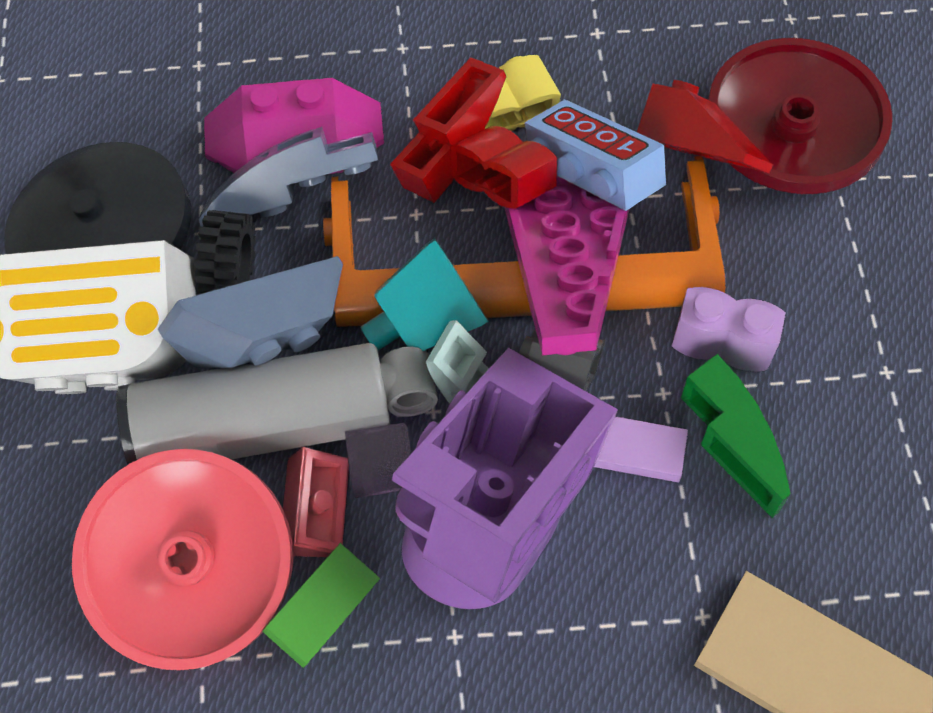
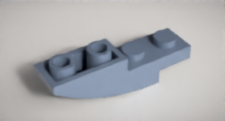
(267, 179)

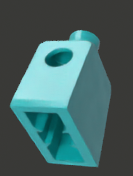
(422, 301)

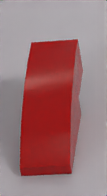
(451, 116)

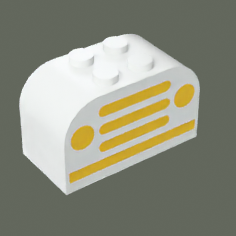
(90, 314)

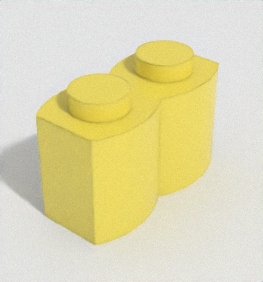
(525, 92)

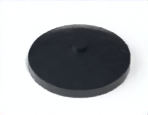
(100, 199)

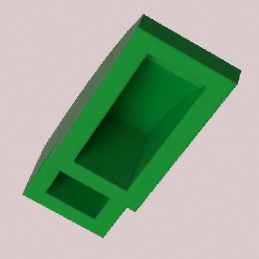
(737, 433)

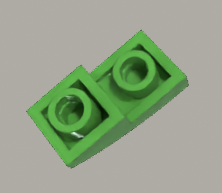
(321, 605)

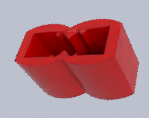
(503, 166)

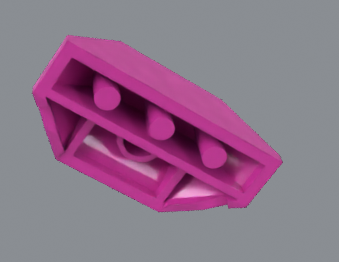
(270, 113)

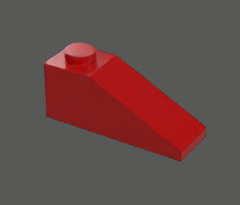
(697, 127)

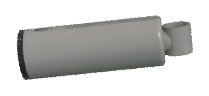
(274, 403)

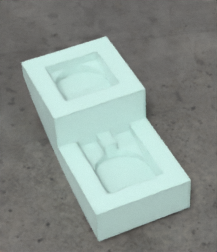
(456, 361)

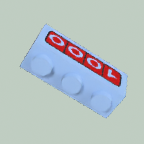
(600, 154)

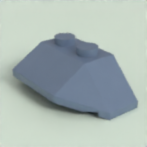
(254, 317)

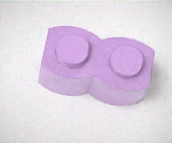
(738, 331)

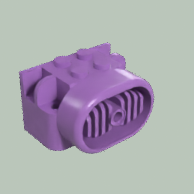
(496, 480)

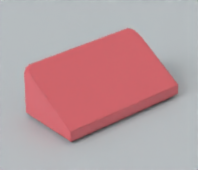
(316, 501)

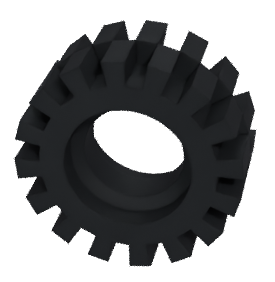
(224, 250)

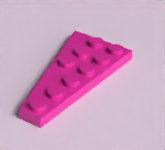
(567, 263)

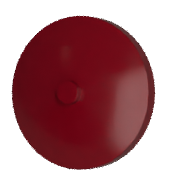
(807, 112)

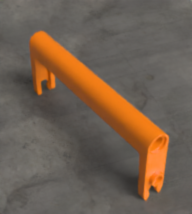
(499, 289)

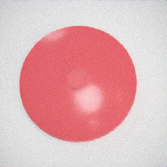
(182, 559)

